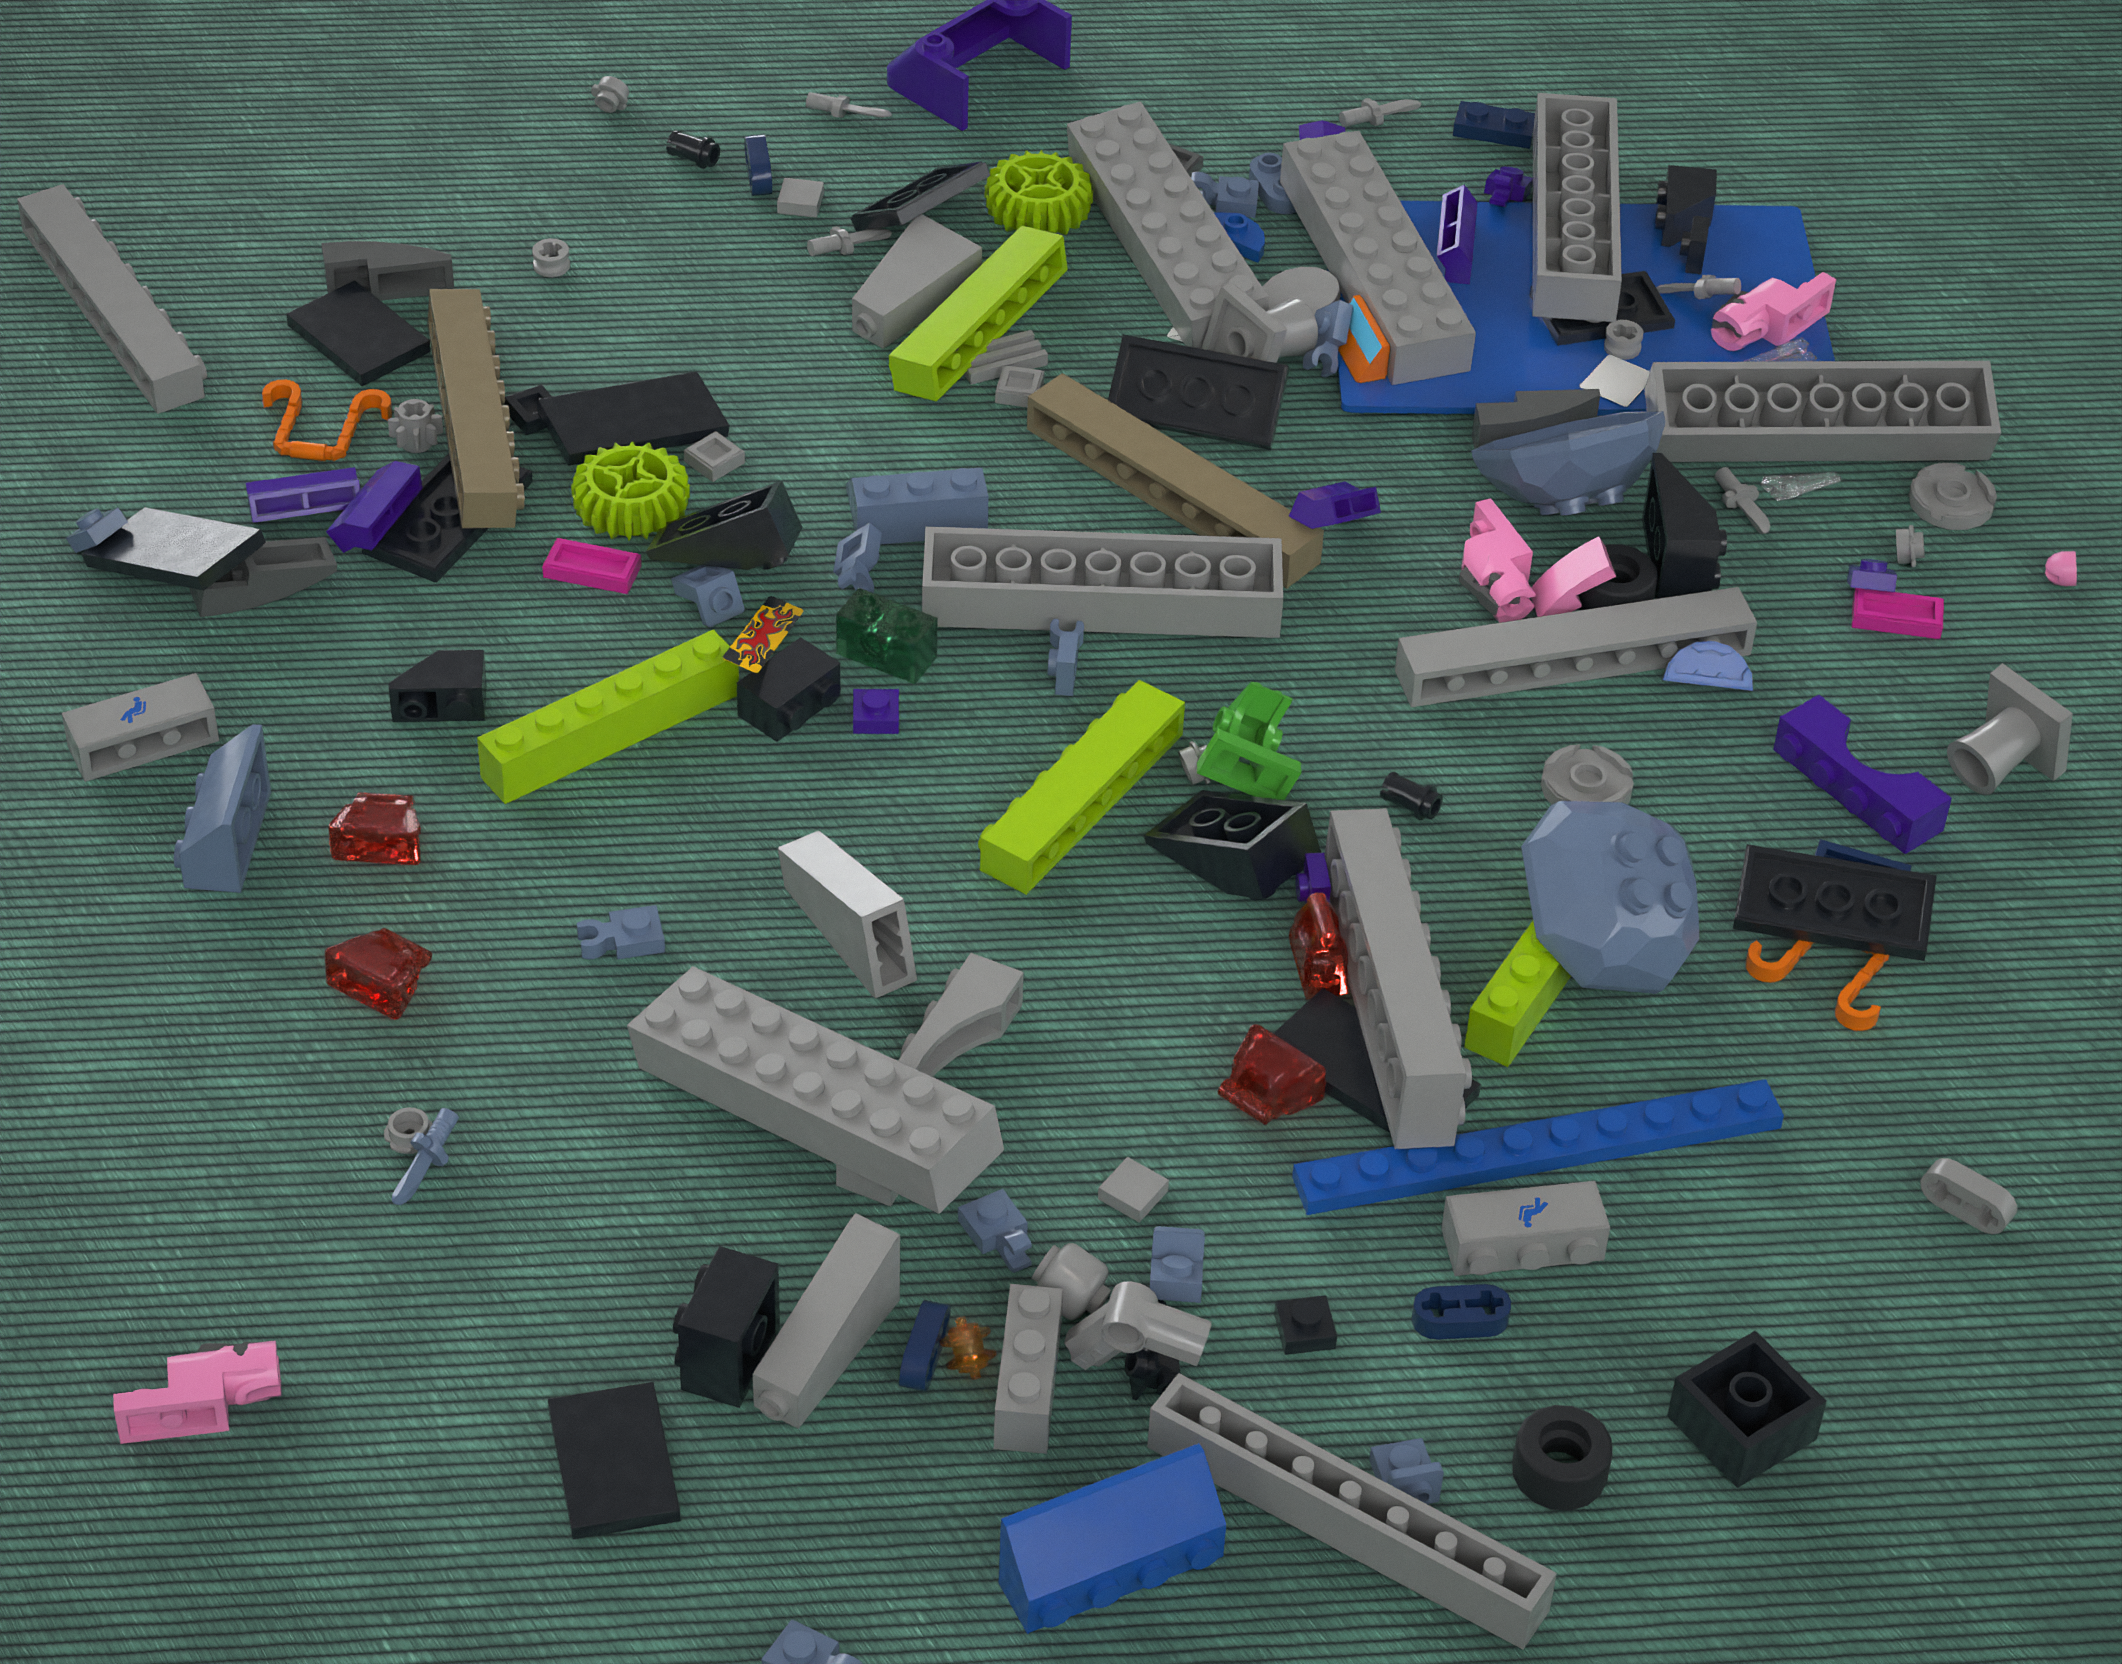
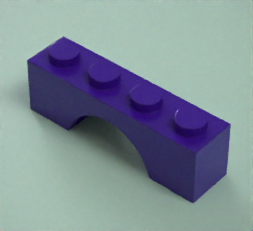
(1897, 806)

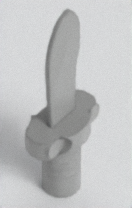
(840, 104)
(1375, 113)
(844, 242)
(1705, 287)
(1742, 496)

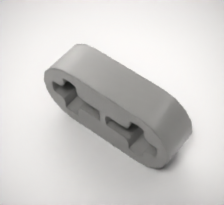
(1968, 1196)

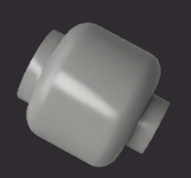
(1078, 1274)

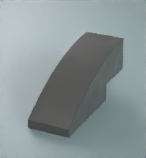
(387, 268)
(1532, 412)
(267, 576)

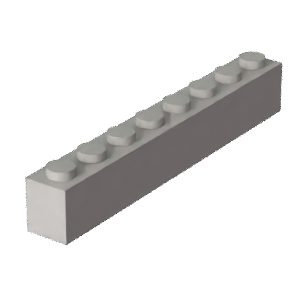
(112, 299)
(1568, 646)
(1355, 1512)

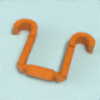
(315, 451)
(1845, 1014)

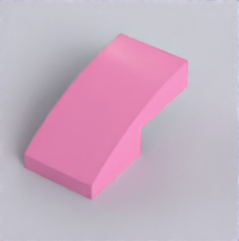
(1572, 575)

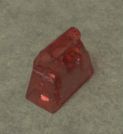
(377, 830)
(1319, 948)
(377, 970)
(1276, 1074)

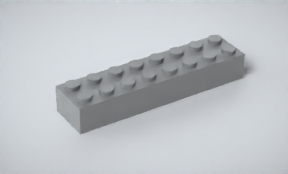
(1576, 208)
(1160, 217)
(1377, 254)
(1825, 410)
(1104, 581)
(1396, 981)
(817, 1089)

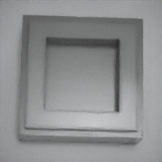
(800, 197)
(1017, 384)
(714, 456)
(1133, 1189)

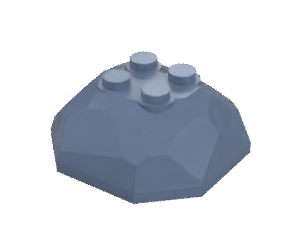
(1573, 461)
(1612, 894)

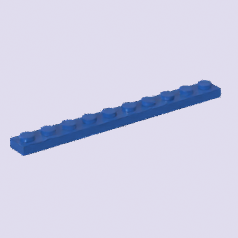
(1538, 1146)

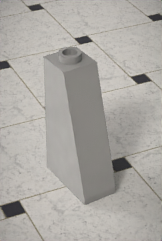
(912, 280)
(851, 910)
(830, 1322)

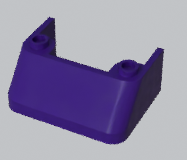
(928, 67)

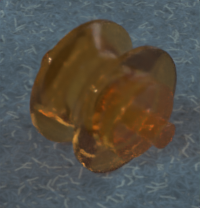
(968, 1348)

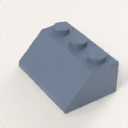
(910, 502)
(226, 815)

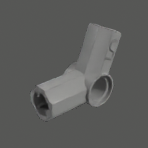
(1136, 1321)

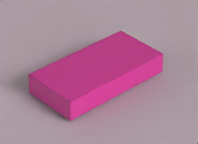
(592, 565)
(1898, 613)

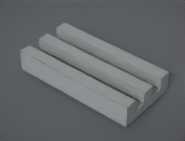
(1011, 350)

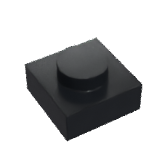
(1694, 244)
(524, 409)
(1305, 1325)

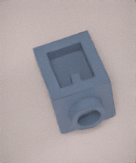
(713, 591)
(1177, 1264)
(1408, 1469)

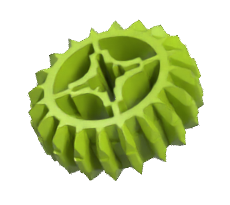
(1039, 193)
(630, 490)

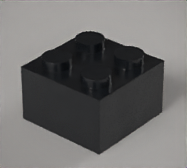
(727, 1325)
(1746, 1408)

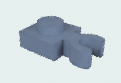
(628, 932)

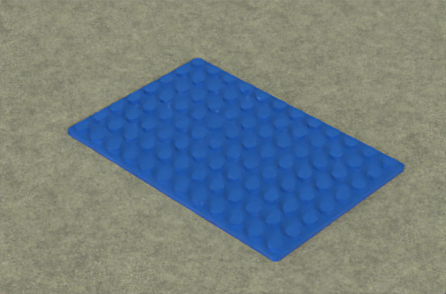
(1518, 350)

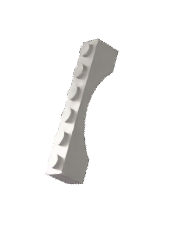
(972, 1011)

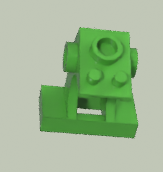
(1251, 732)

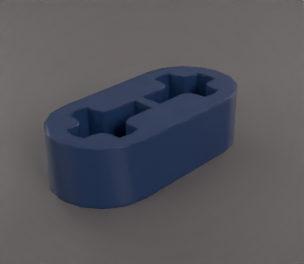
(758, 164)
(1461, 1311)
(923, 1345)

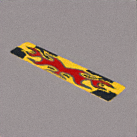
(763, 634)

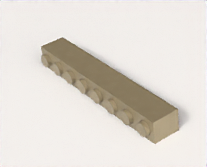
(474, 409)
(1166, 473)

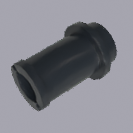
(702, 151)
(1410, 795)

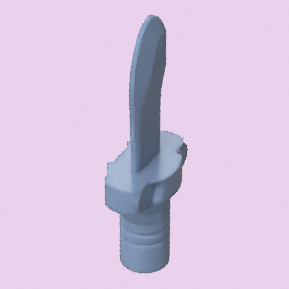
(429, 1151)

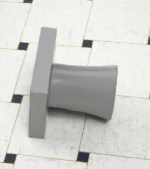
(1249, 331)
(2017, 727)

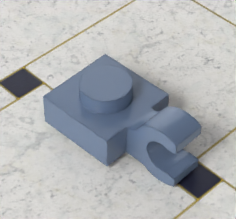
(1230, 194)
(1333, 329)
(857, 556)
(1064, 658)
(999, 1225)
(805, 1646)

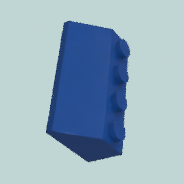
(1111, 1539)

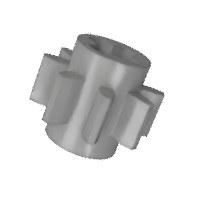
(415, 426)

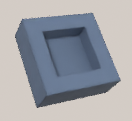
(95, 528)

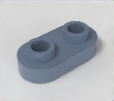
(1267, 171)

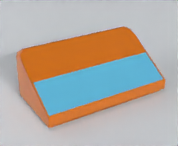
(1366, 346)

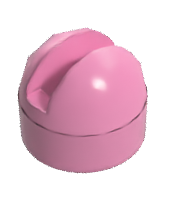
(2062, 568)

